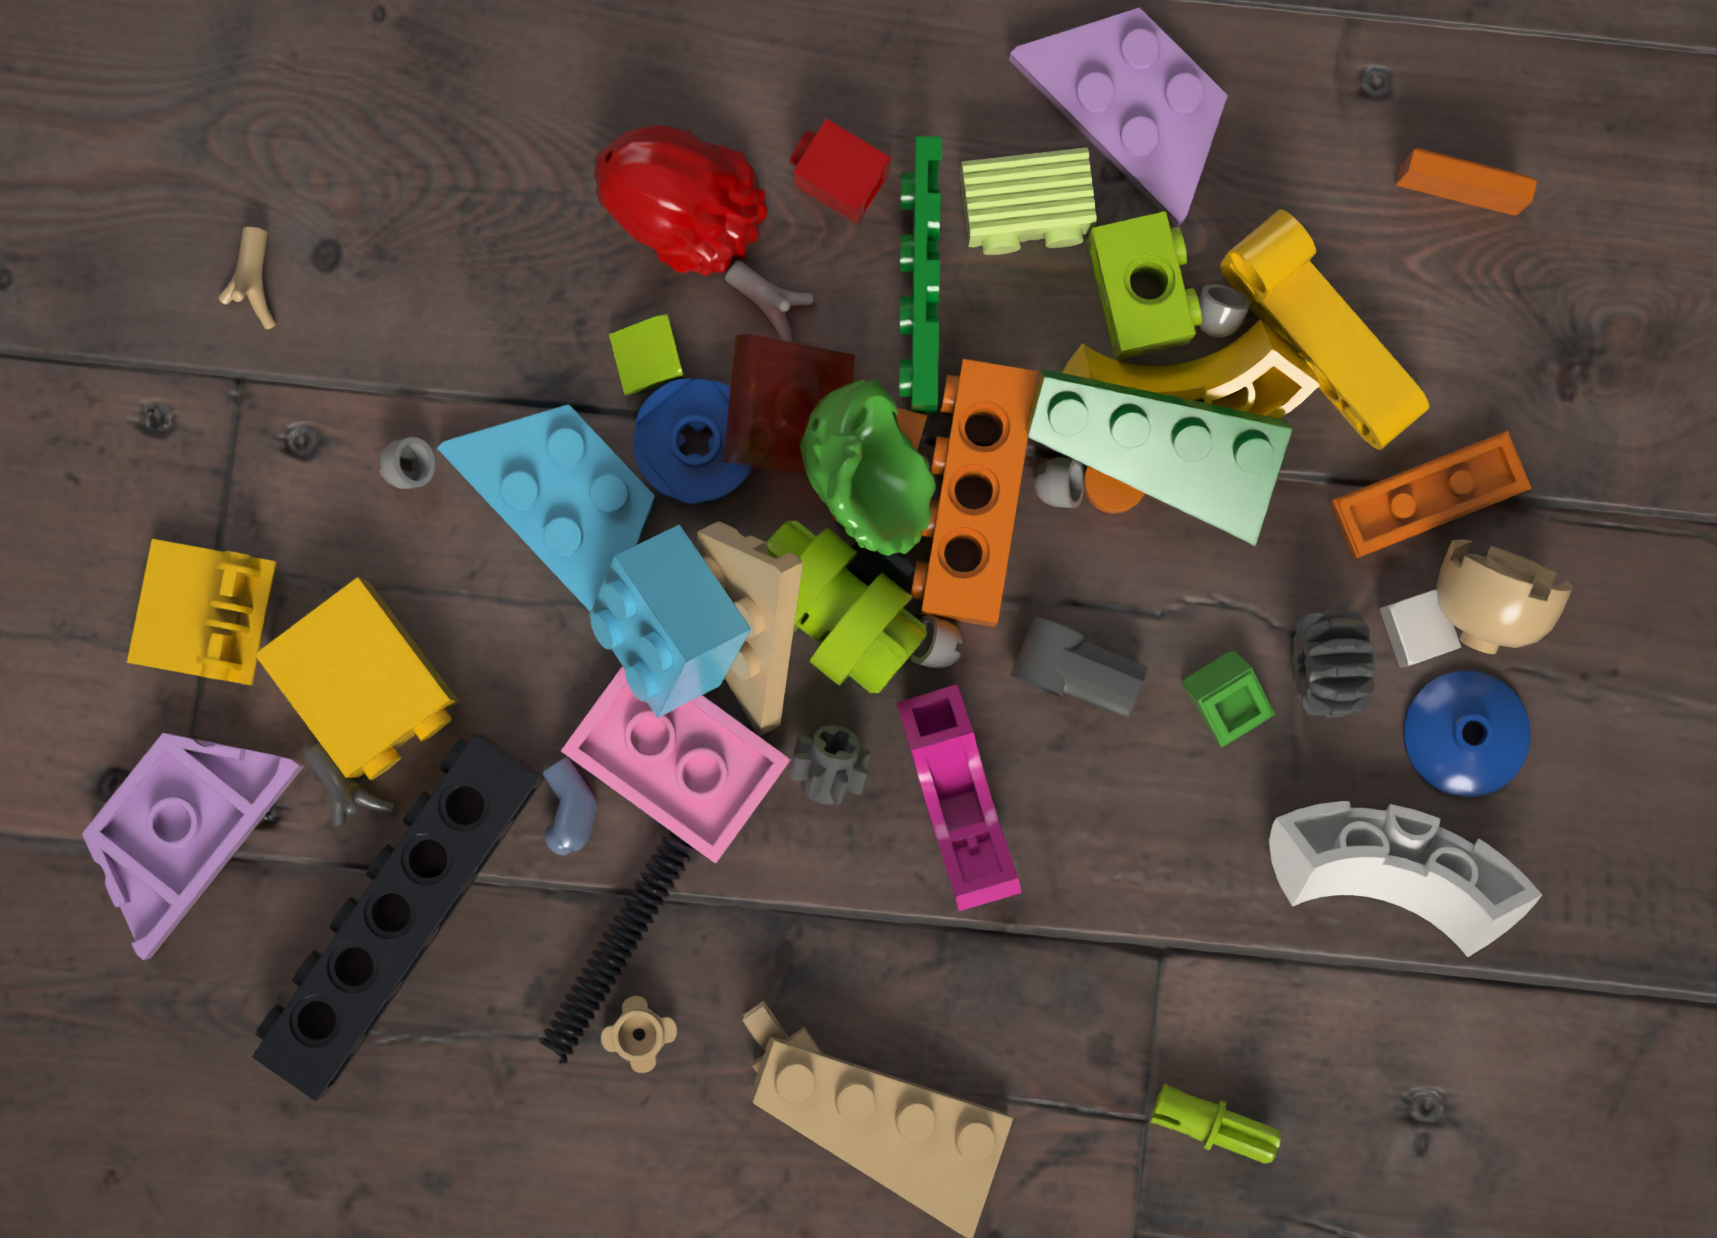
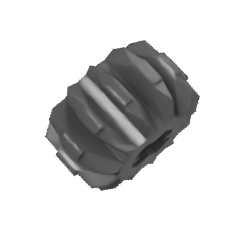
(1333, 663)

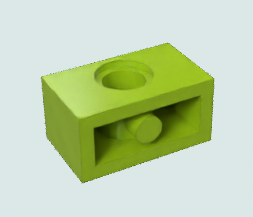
(1135, 323)

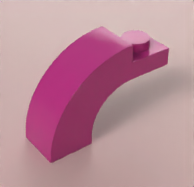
(958, 797)

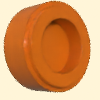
(1109, 493)

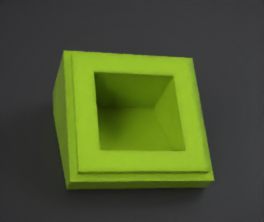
(647, 355)

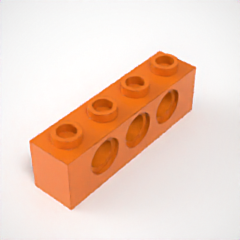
(1006, 398)

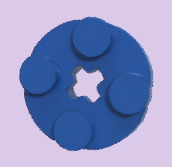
(658, 439)

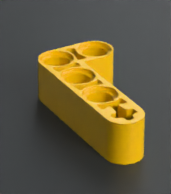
(1309, 314)

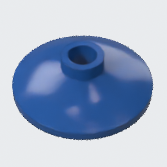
(1436, 741)

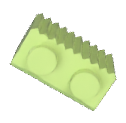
(1028, 200)

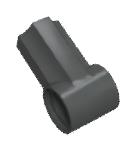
(1063, 663)

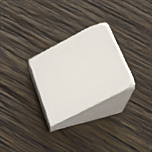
(1418, 629)

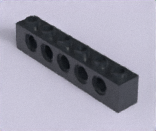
(317, 1060)

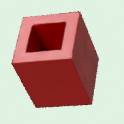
(839, 170)

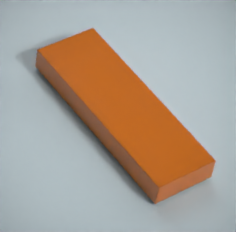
(1430, 495)

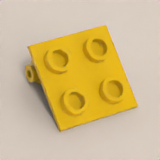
(202, 611)

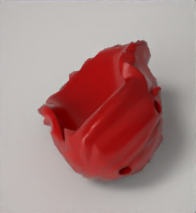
(681, 197)

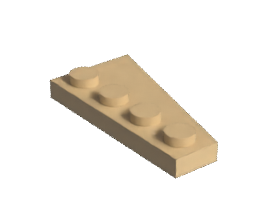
(900, 1133)

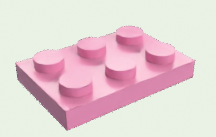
(685, 769)

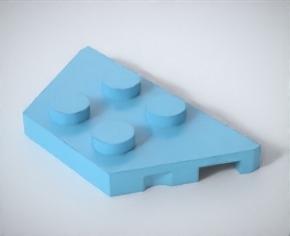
(557, 492)

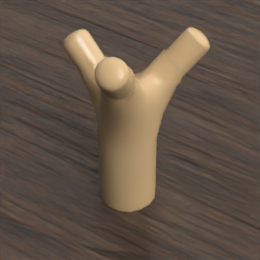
(248, 275)

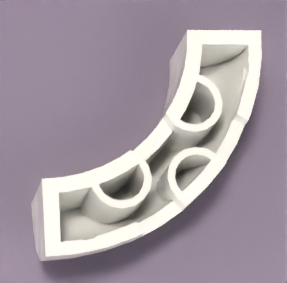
(1402, 860)

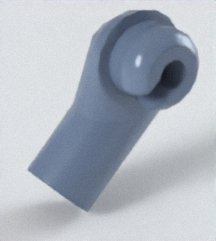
(575, 810)

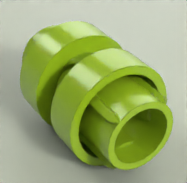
(858, 626)

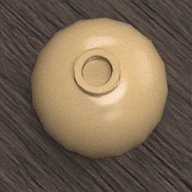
(1498, 597)

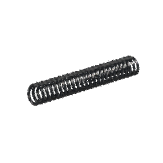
(667, 875)

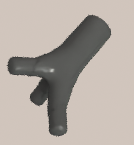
(343, 791)

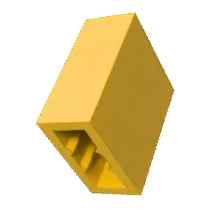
(358, 680)

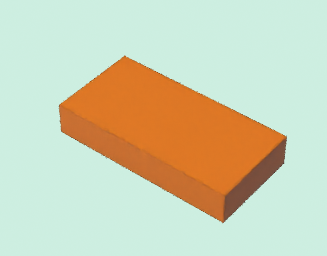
(1466, 181)

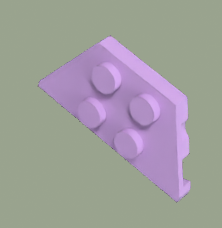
(1132, 101)
(179, 826)

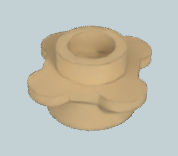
(639, 1052)

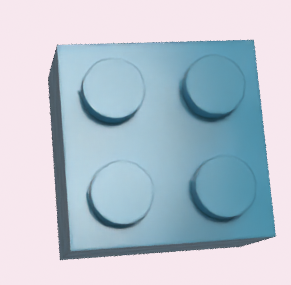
(667, 621)

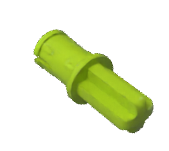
(1215, 1125)

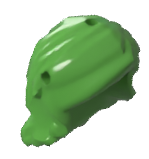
(868, 468)

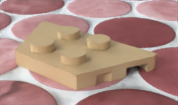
(767, 598)

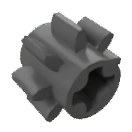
(830, 764)

